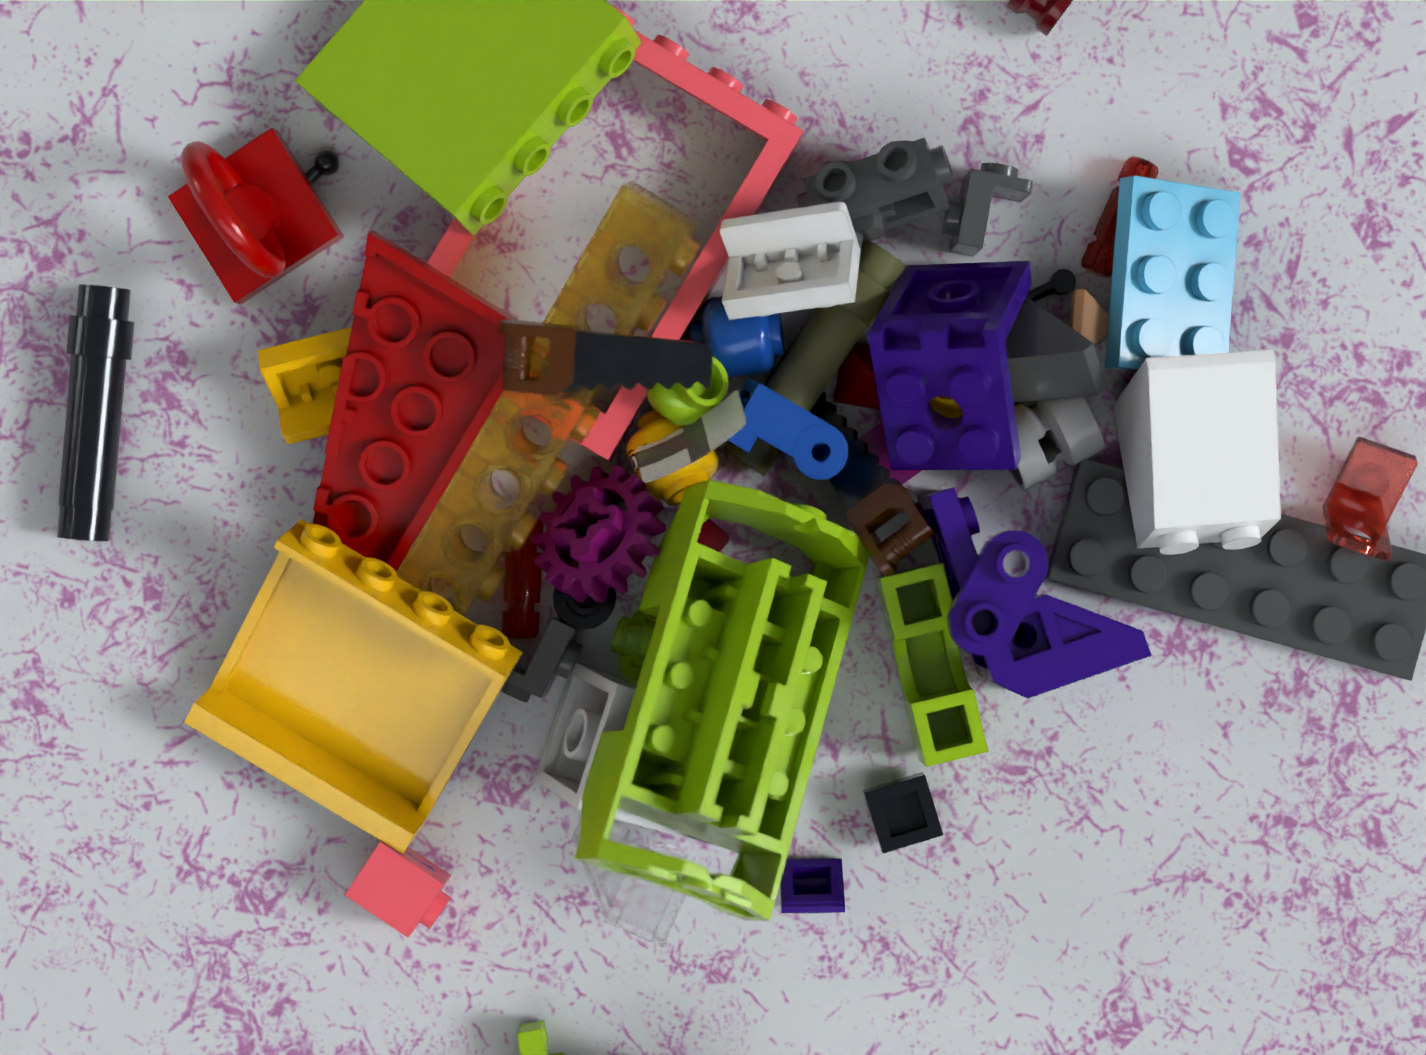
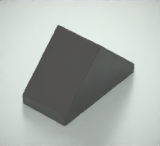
(1050, 358)

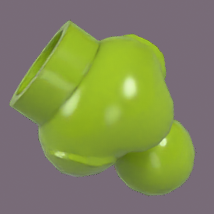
(687, 405)

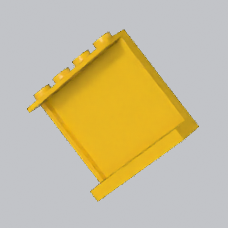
(354, 685)

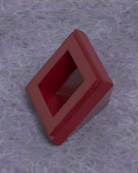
(857, 380)

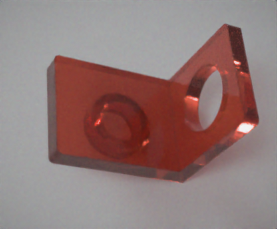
(1367, 496)

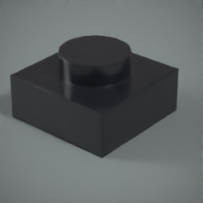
(903, 812)

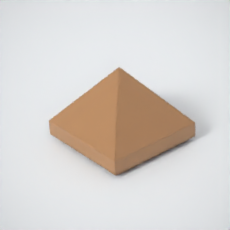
(1088, 317)

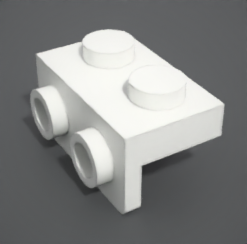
(790, 260)

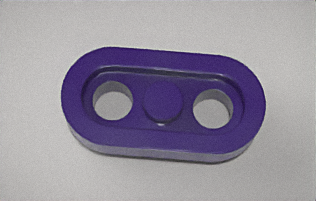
(998, 592)

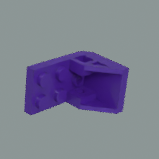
(1059, 638)

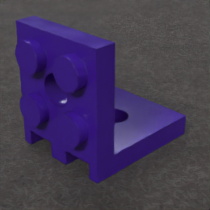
(947, 338)

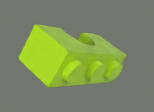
(930, 666)

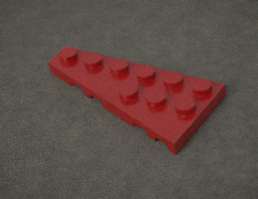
(406, 401)

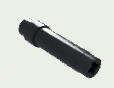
(99, 346)

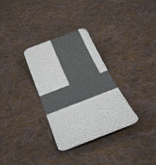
(692, 441)

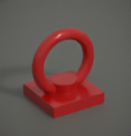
(252, 212)

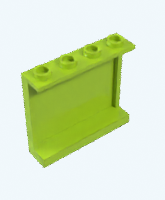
(469, 88)

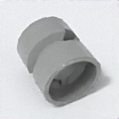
(1069, 437)

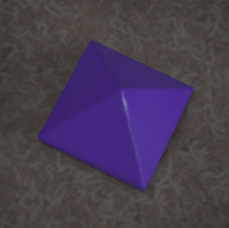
(812, 886)

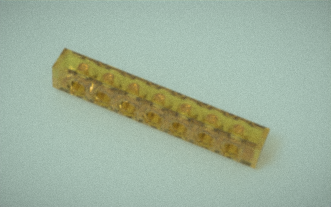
(633, 220)

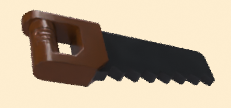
(601, 359)
(874, 497)

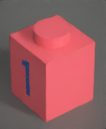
(400, 888)

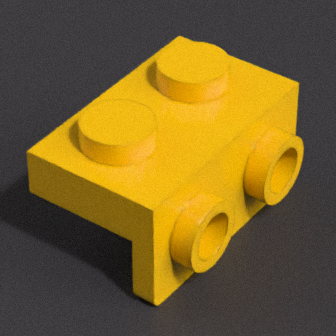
(305, 382)

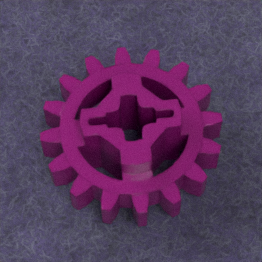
(599, 534)

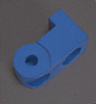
(804, 439)

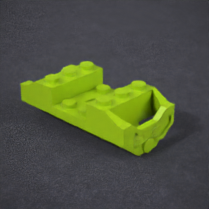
(720, 644)

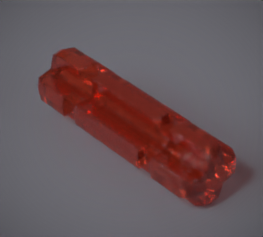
(1100, 253)
(522, 589)

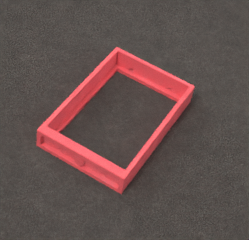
(722, 94)

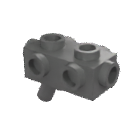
(884, 188)

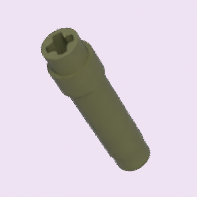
(825, 345)

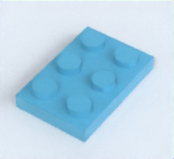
(1171, 271)

